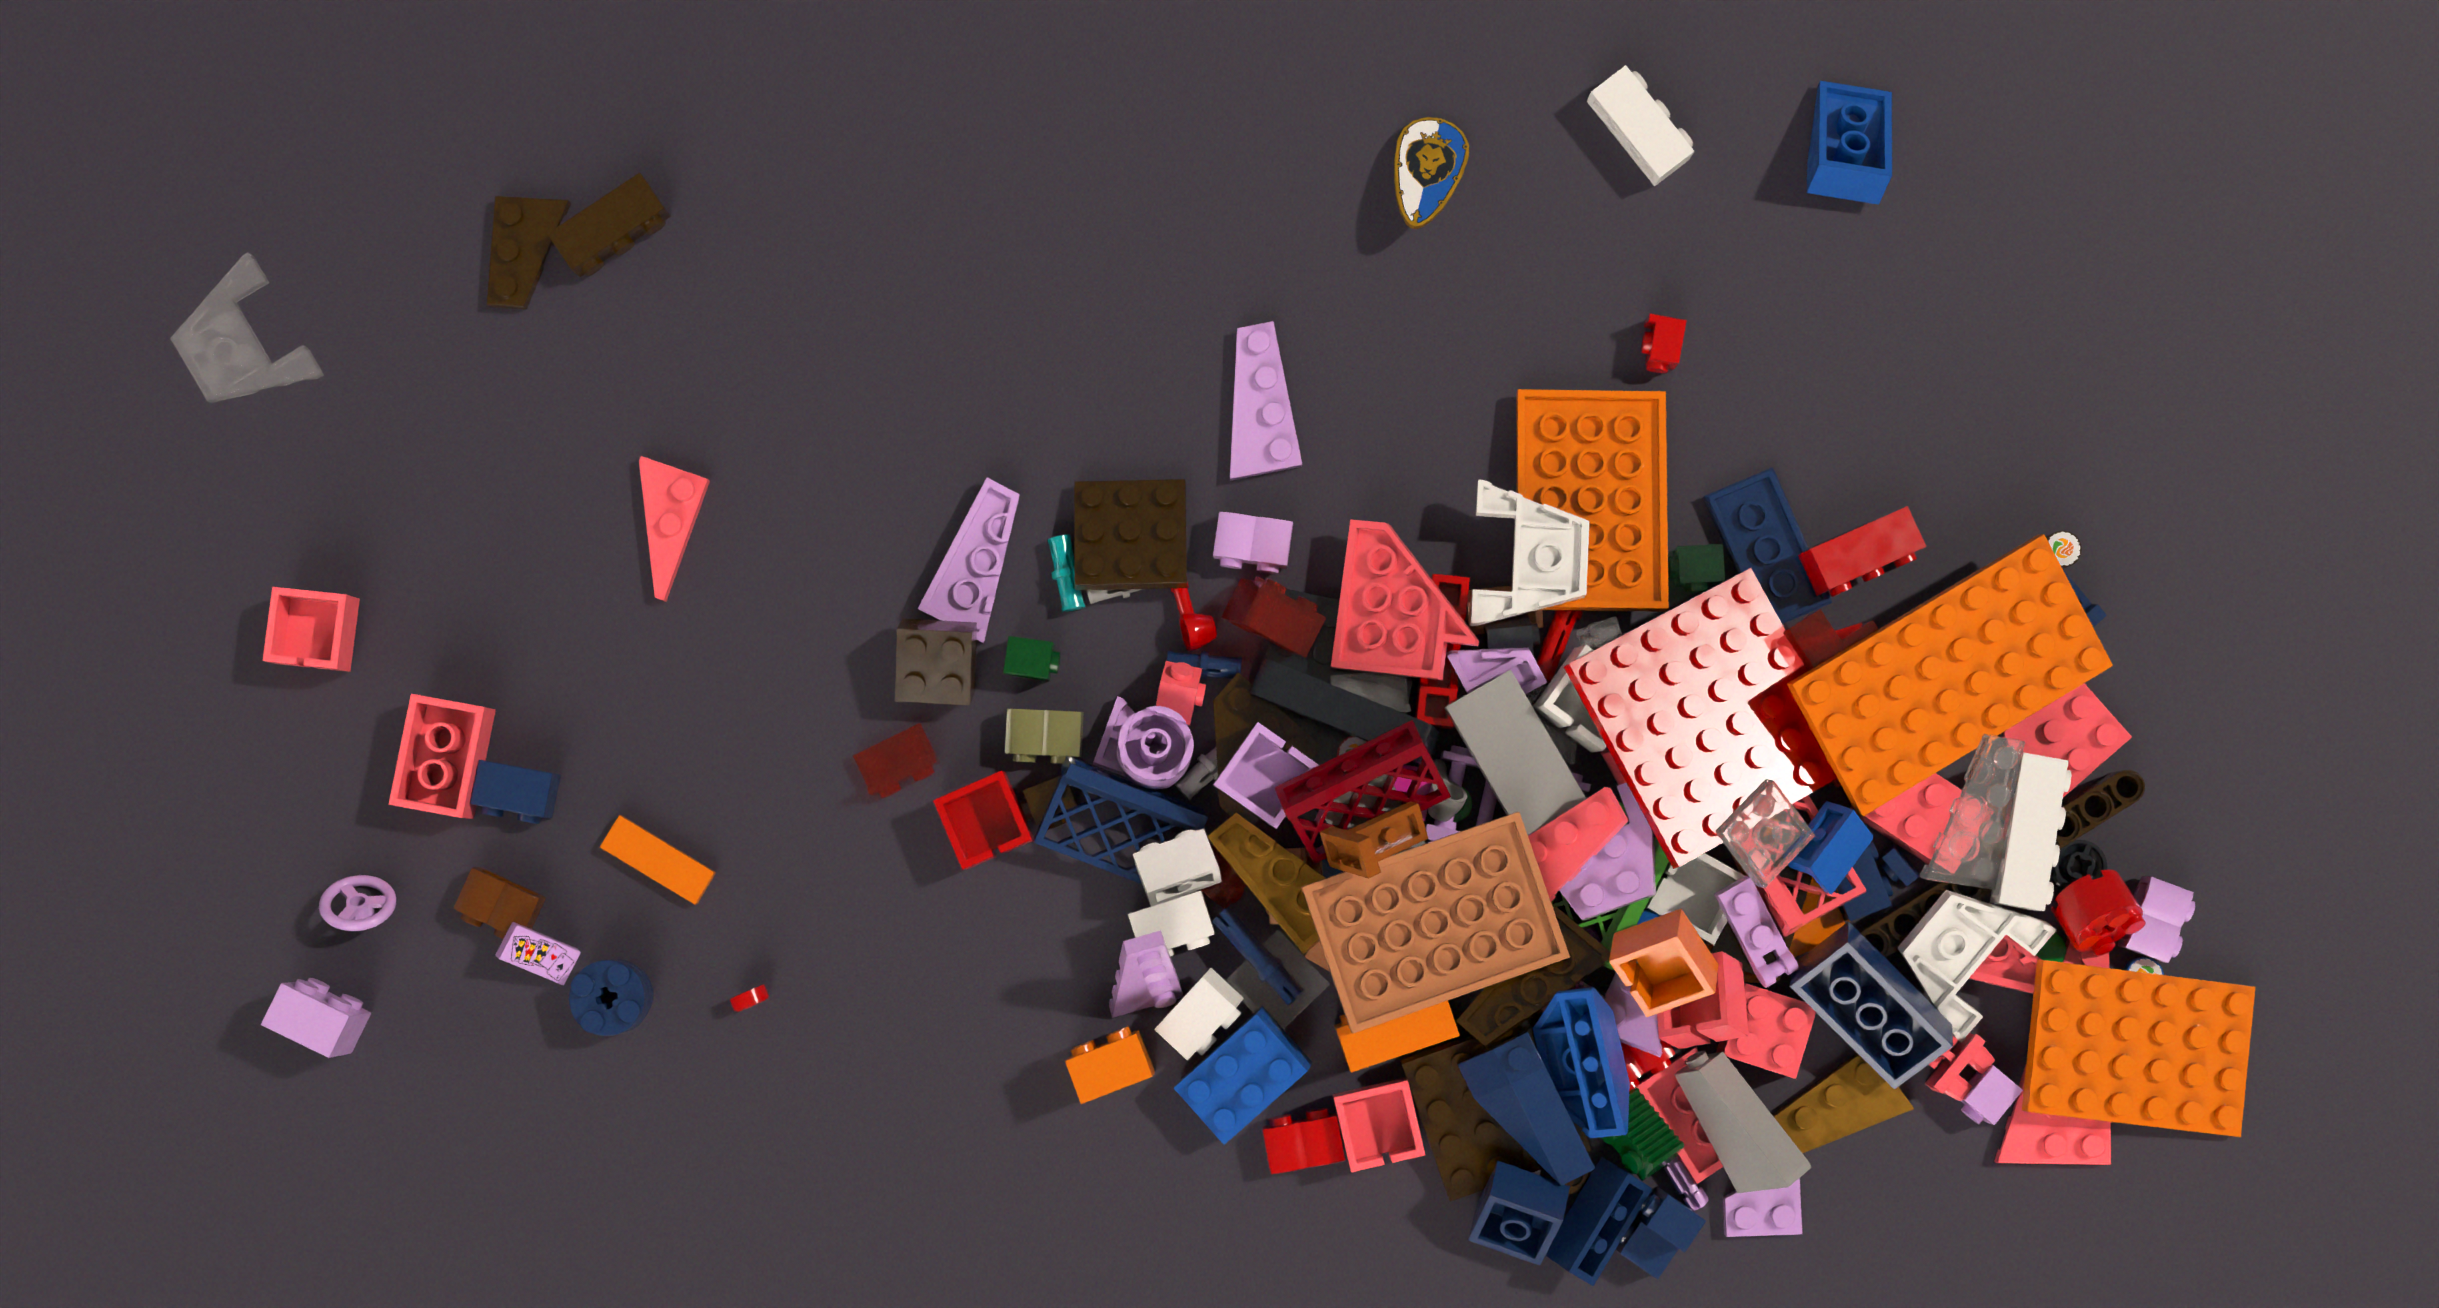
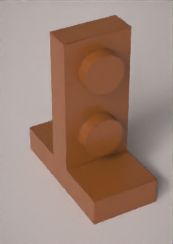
(1372, 841)

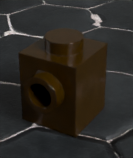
(1038, 799)

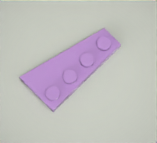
(1262, 414)
(972, 567)
(1144, 976)

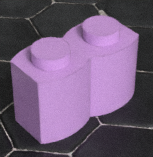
(1252, 541)
(2164, 911)

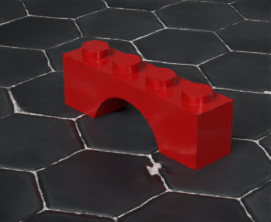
(1437, 694)

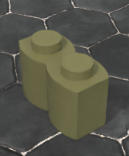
(1043, 734)

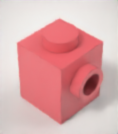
(1181, 689)

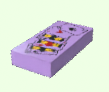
(538, 953)

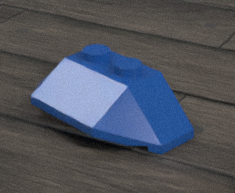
(1585, 1061)

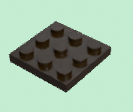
(1130, 534)

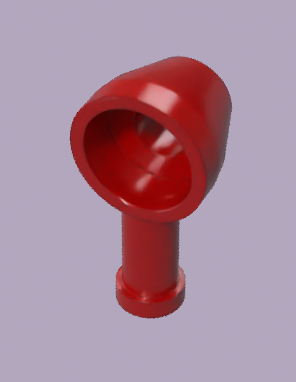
(1195, 628)

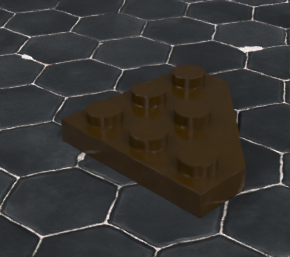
(1234, 719)

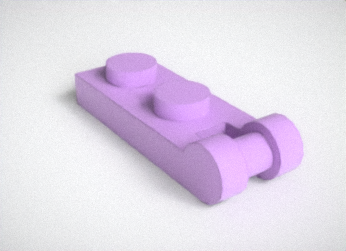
(1755, 930)

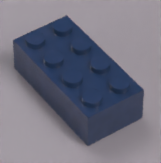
(1871, 1005)

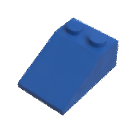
(1850, 143)

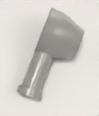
(1448, 808)

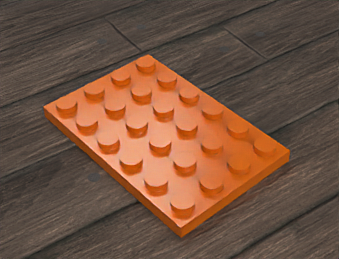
(1607, 464)
(2138, 1048)

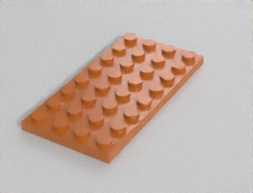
(1949, 674)

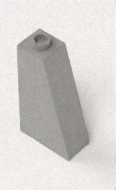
(1739, 1125)

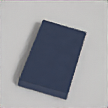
(1765, 536)

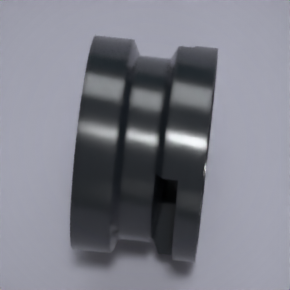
(2077, 861)

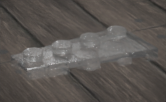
(1977, 829)

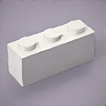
(1641, 124)

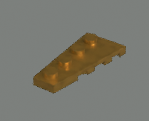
(1271, 875)
(1840, 1105)

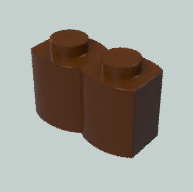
(497, 902)

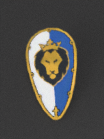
(1428, 168)

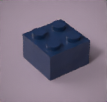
(1519, 1213)

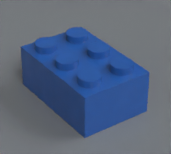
(1243, 1075)

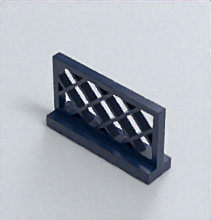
(1122, 792)

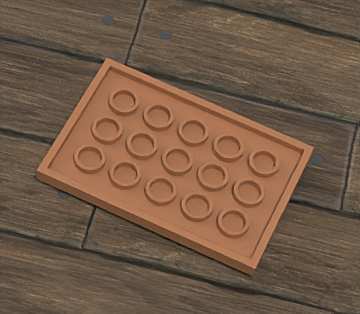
(1436, 922)

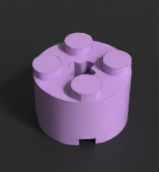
(1140, 732)

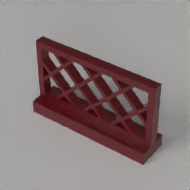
(1352, 773)

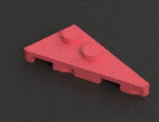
(671, 508)
(2008, 967)

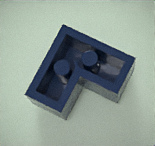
(1659, 1232)

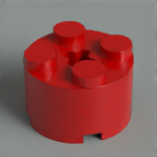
(2098, 912)

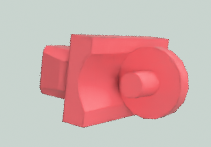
(1947, 1077)

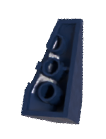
(1523, 1099)

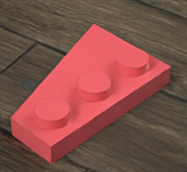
(1672, 1104)

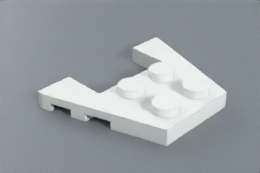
(1547, 556)
(1954, 943)

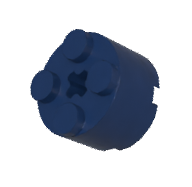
(615, 1017)

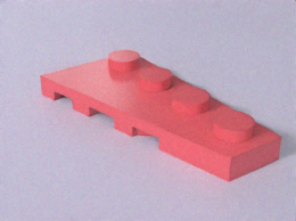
(1575, 837)

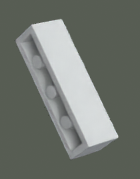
(2032, 834)

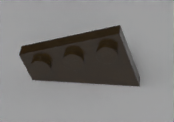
(520, 247)

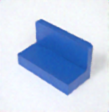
(1835, 848)

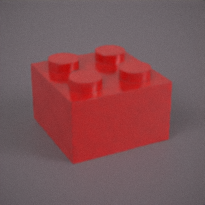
(983, 819)

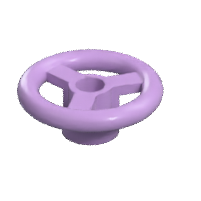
(359, 908)

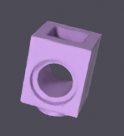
(1989, 1096)

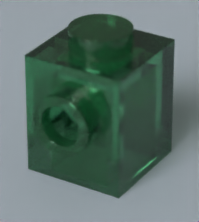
(1697, 567)

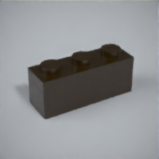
(609, 226)

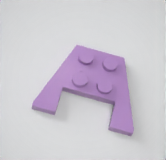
(1620, 871)

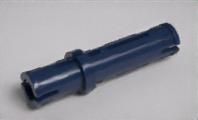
(1268, 967)

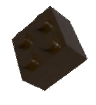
(935, 661)

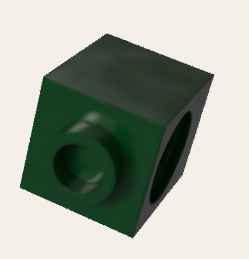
(1031, 658)

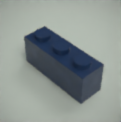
(1597, 1221)

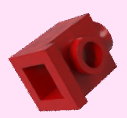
(1663, 342)

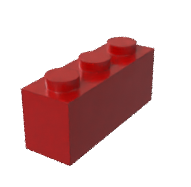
(1863, 552)

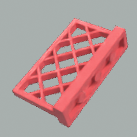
(1783, 905)

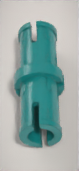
(1064, 572)

